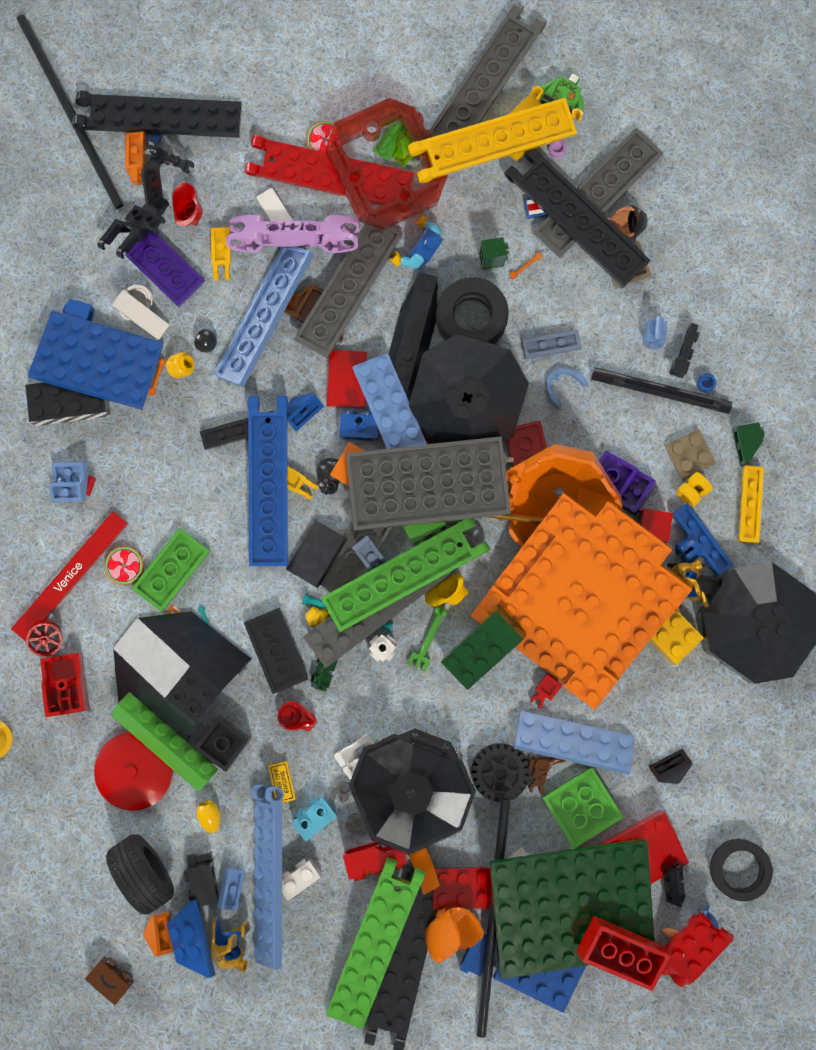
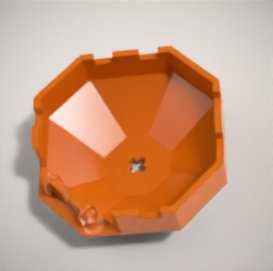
(557, 466)

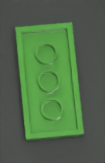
(170, 570)

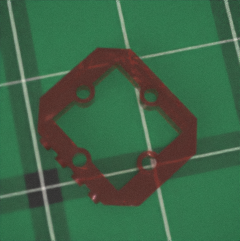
(356, 126)

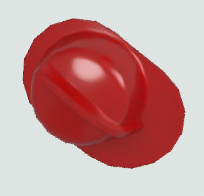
(186, 205)

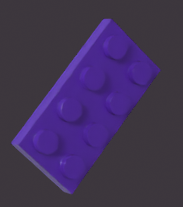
(165, 269)

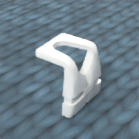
(348, 758)

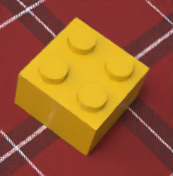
(676, 638)

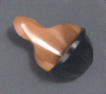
(630, 221)

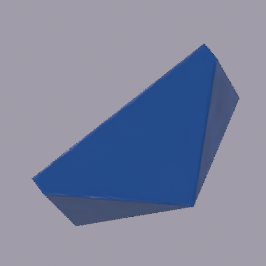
(302, 409)

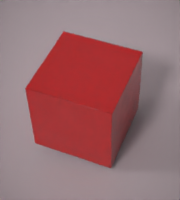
(656, 522)

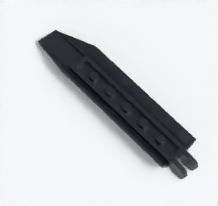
(414, 331)

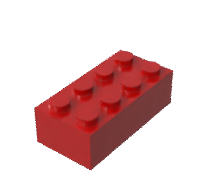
(623, 953)

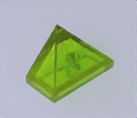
(401, 152)

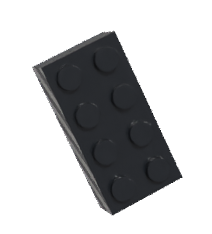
(56, 404)

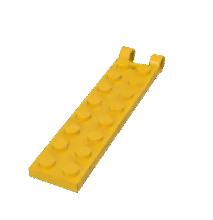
(495, 139)

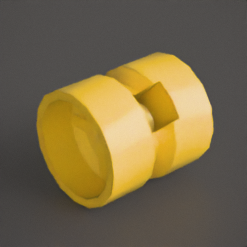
(690, 494)

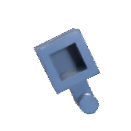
(655, 333)

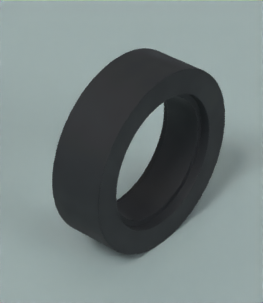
(764, 877)

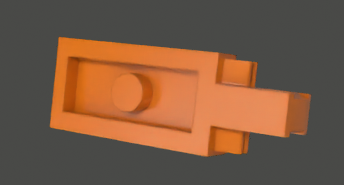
(134, 155)

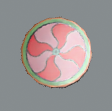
(319, 135)
(124, 565)

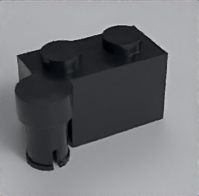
(201, 879)

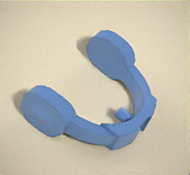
(577, 376)

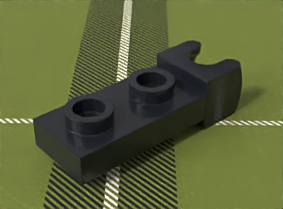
(681, 365)

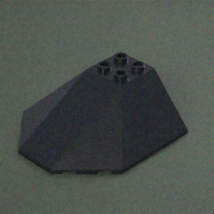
(175, 667)

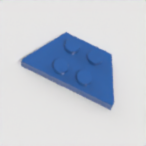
(190, 941)

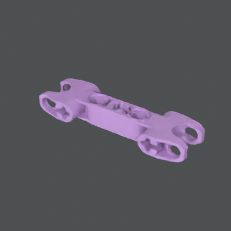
(327, 234)

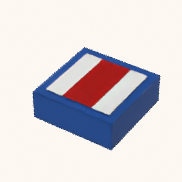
(532, 209)

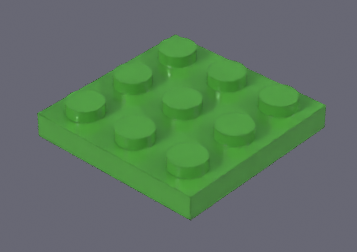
(582, 807)

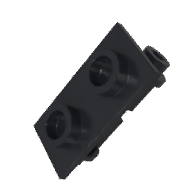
(673, 887)

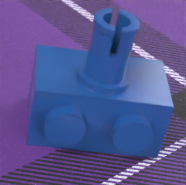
(358, 427)

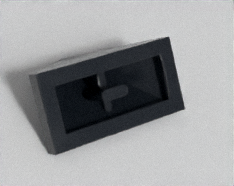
(671, 768)

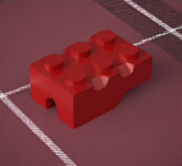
(64, 685)
(370, 859)

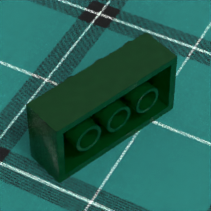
(483, 647)

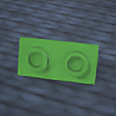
(387, 142)

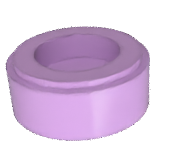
(557, 149)

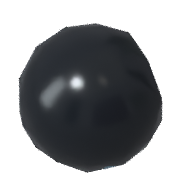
(205, 341)

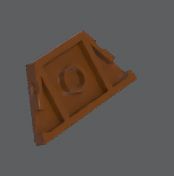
(303, 303)

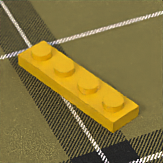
(751, 504)

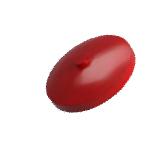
(130, 774)

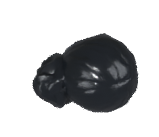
(326, 483)

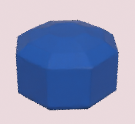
(706, 383)

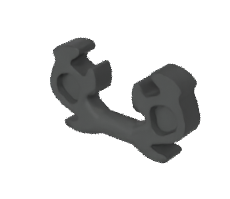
(344, 791)

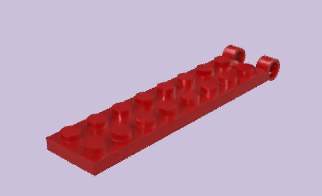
(313, 171)

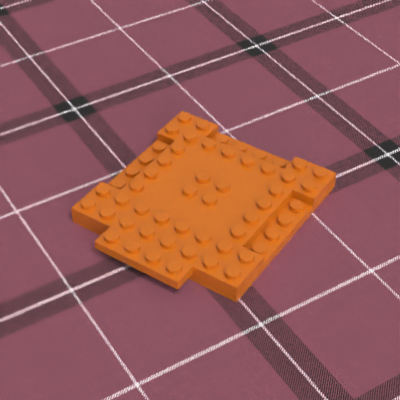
(587, 595)

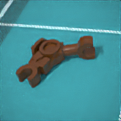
(541, 768)

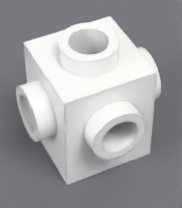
(386, 655)

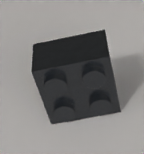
(223, 743)

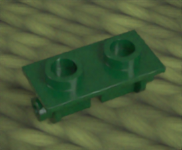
(320, 678)

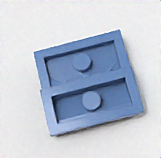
(69, 481)

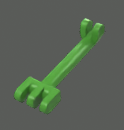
(420, 657)

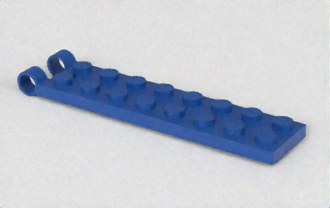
(268, 483)

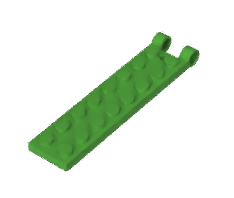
(402, 576)
(374, 945)

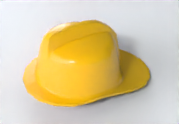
(447, 591)

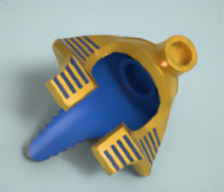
(689, 573)
(225, 947)

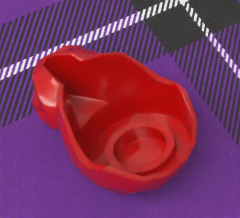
(295, 717)

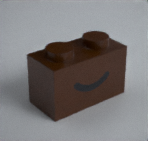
(109, 980)

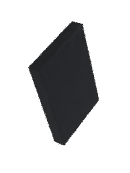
(316, 554)

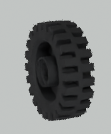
(515, 775)

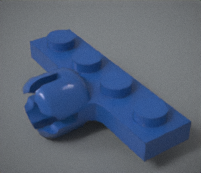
(699, 542)

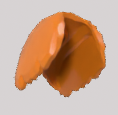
(452, 932)

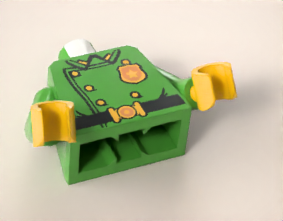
(561, 89)

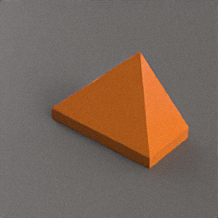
(157, 934)

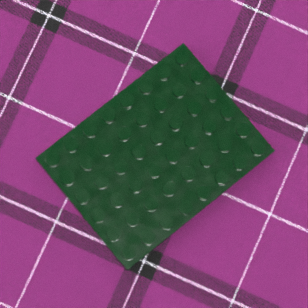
(552, 896)

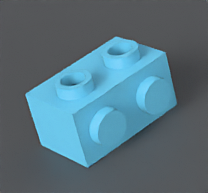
(314, 818)

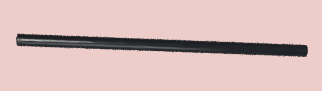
(70, 112)
(491, 933)

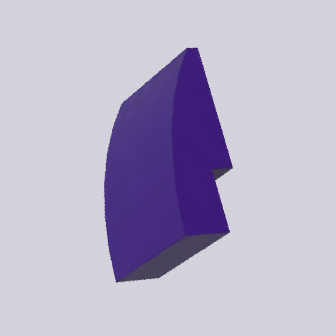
(629, 482)

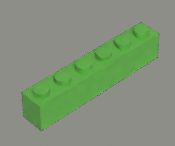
(163, 741)

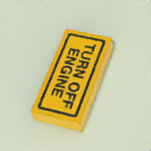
(281, 778)

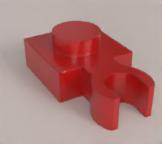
(547, 689)

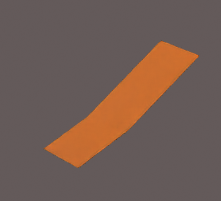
(423, 861)

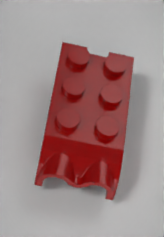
(695, 949)

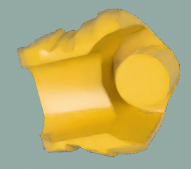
(316, 616)

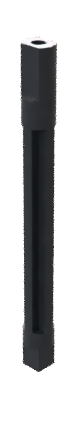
(661, 390)

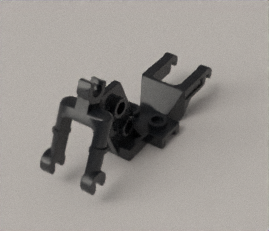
(147, 218)

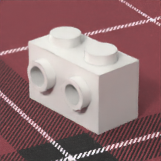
(300, 878)

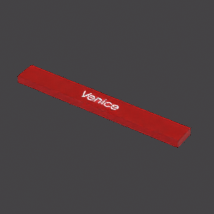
(71, 574)

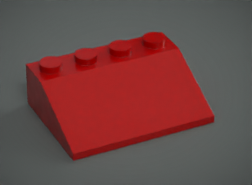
(662, 842)

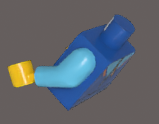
(424, 246)

